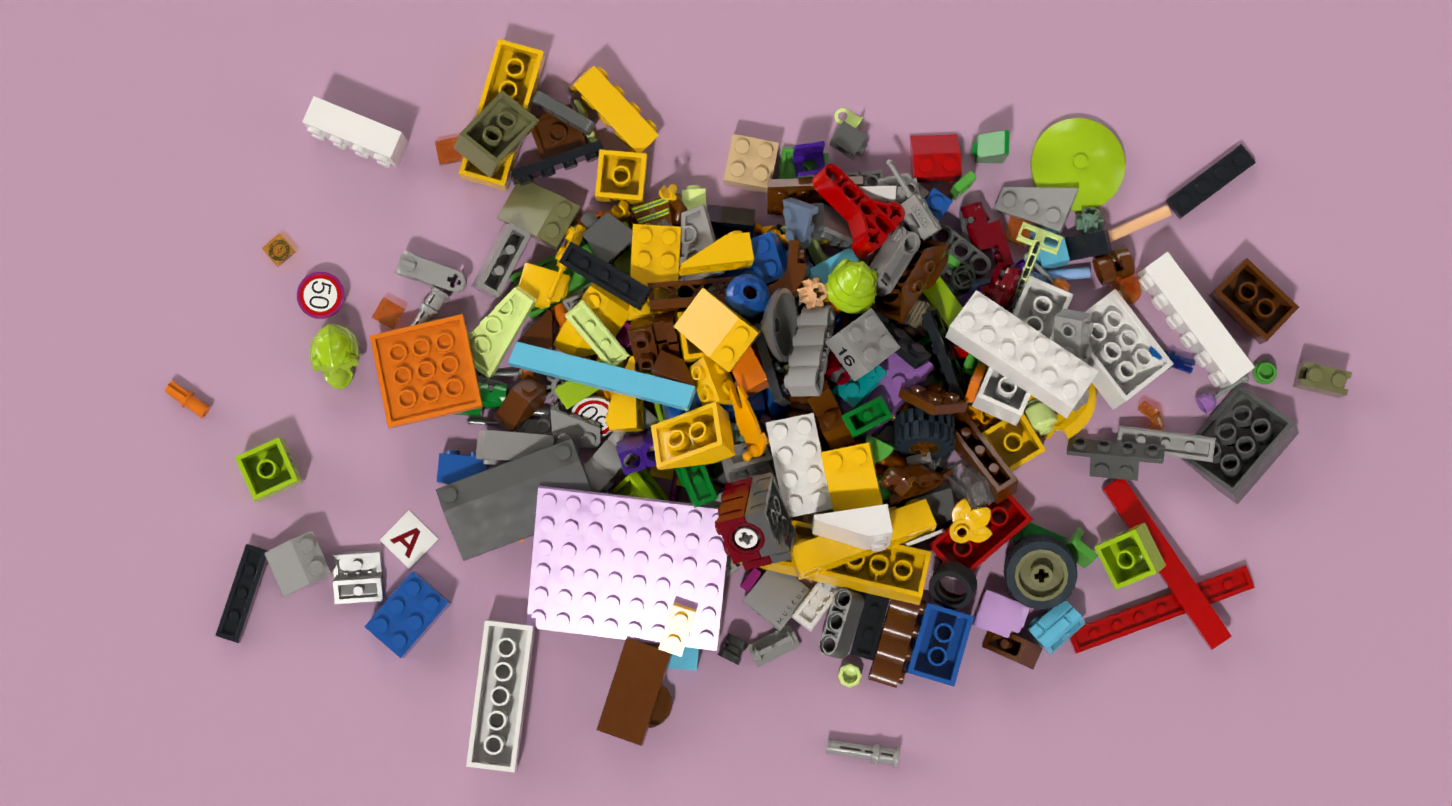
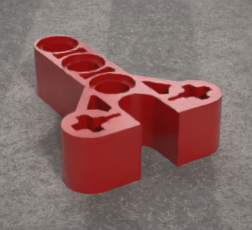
(867, 218)

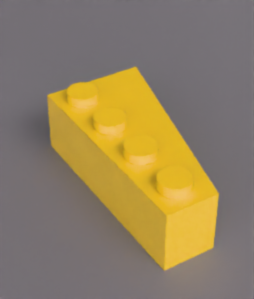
(615, 109)

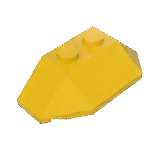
(610, 311)

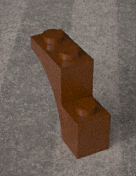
(830, 417)

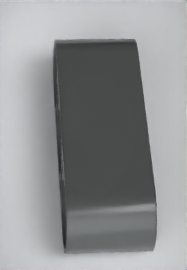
(972, 252)
(833, 631)

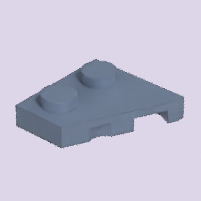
(798, 220)

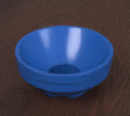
(739, 303)

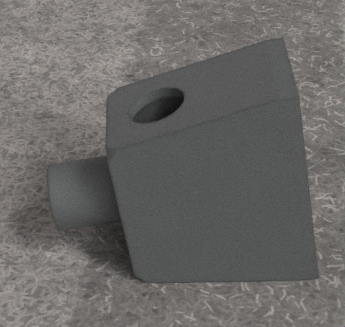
(606, 236)

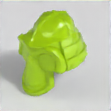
(852, 286)
(335, 353)

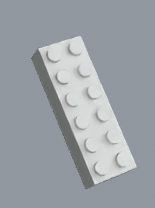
(1037, 308)
(1194, 321)
(1021, 354)
(500, 696)

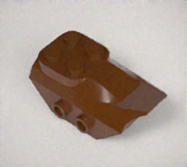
(918, 276)

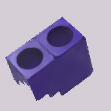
(629, 445)

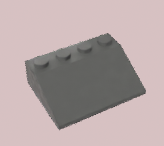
(1246, 444)

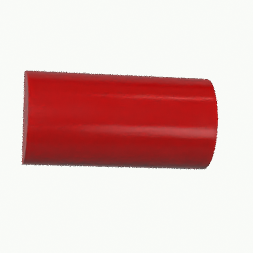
(1005, 522)

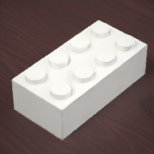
(355, 132)
(799, 464)

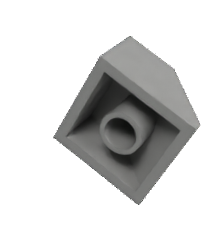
(298, 564)

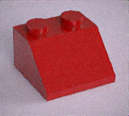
(935, 158)

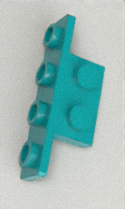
(857, 391)

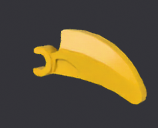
(1077, 419)

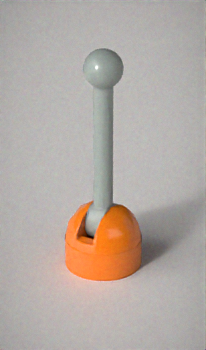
(1058, 282)
(521, 373)

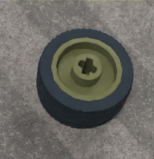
(1023, 566)

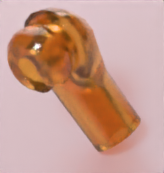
(1153, 414)

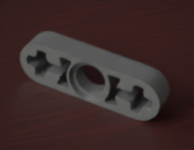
(563, 112)

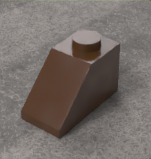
(541, 333)
(521, 403)
(1013, 648)

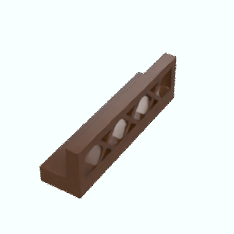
(678, 303)

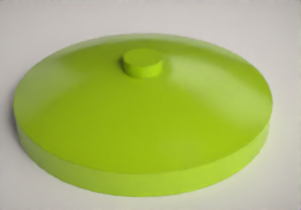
(1082, 157)

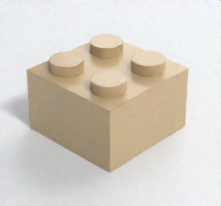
(750, 163)

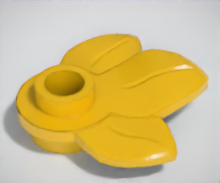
(972, 521)

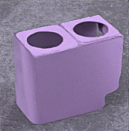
(1000, 614)

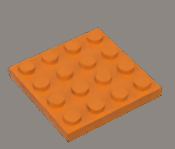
(426, 371)

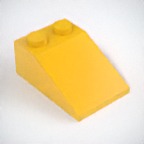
(717, 330)
(693, 438)
(852, 477)

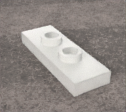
(815, 605)

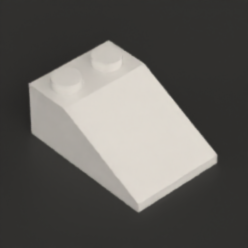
(857, 527)

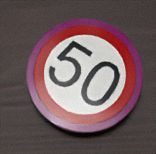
(320, 295)

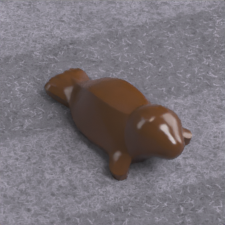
(911, 481)

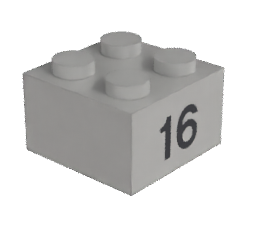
(862, 344)

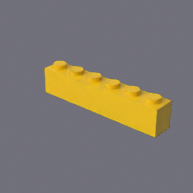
(824, 554)

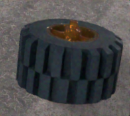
(923, 433)

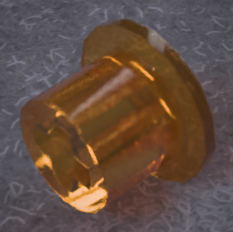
(1128, 288)

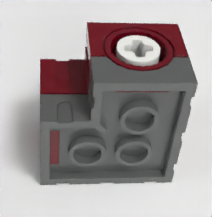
(755, 522)

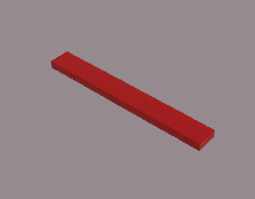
(1174, 573)
(1157, 610)

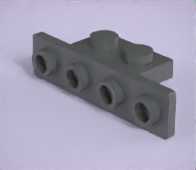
(1115, 458)

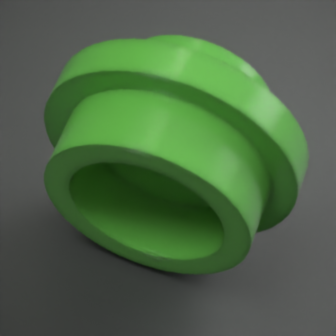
(1264, 372)

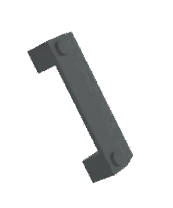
(502, 501)

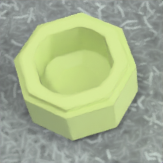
(849, 675)

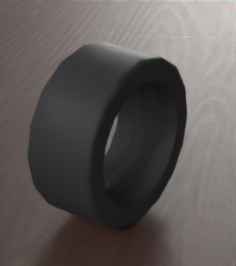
(948, 599)

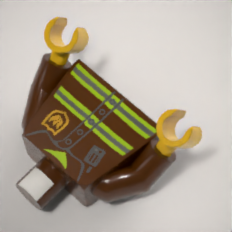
(659, 211)

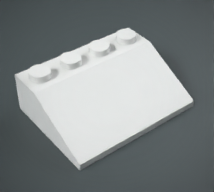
(1122, 351)

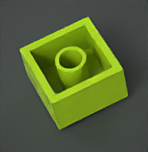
(268, 469)
(1130, 556)

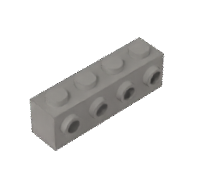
(1073, 333)

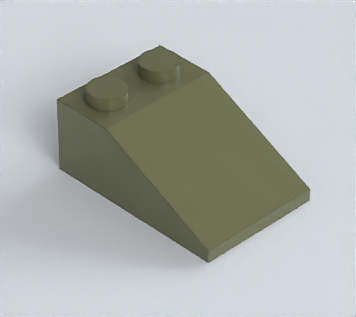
(495, 133)
(540, 213)

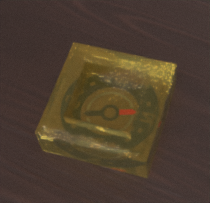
(279, 250)

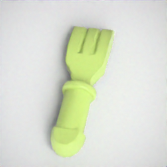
(583, 111)

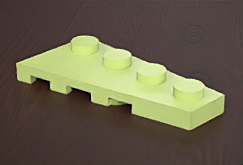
(498, 330)

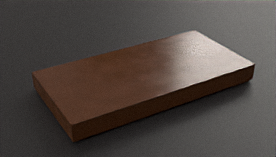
(634, 691)

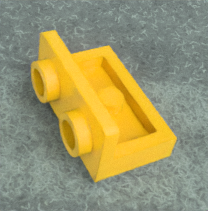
(712, 382)

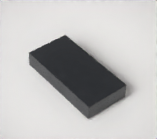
(1088, 245)

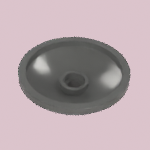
(780, 323)

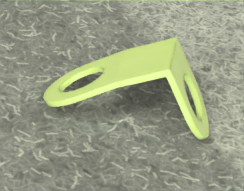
(852, 119)

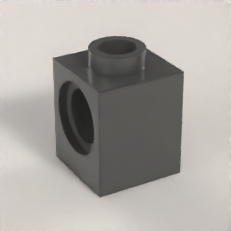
(849, 141)

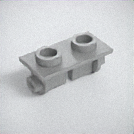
(773, 645)

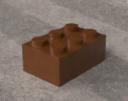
(1253, 301)

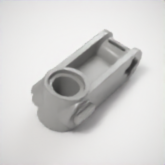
(894, 258)
(429, 272)

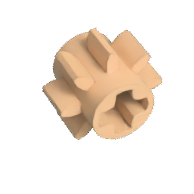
(812, 293)

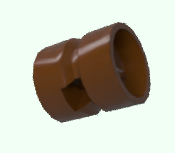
(1105, 267)

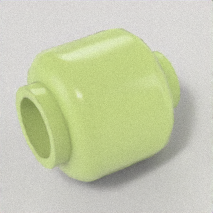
(1040, 416)

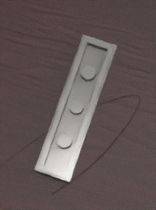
(1176, 444)

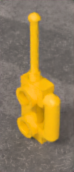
(573, 235)

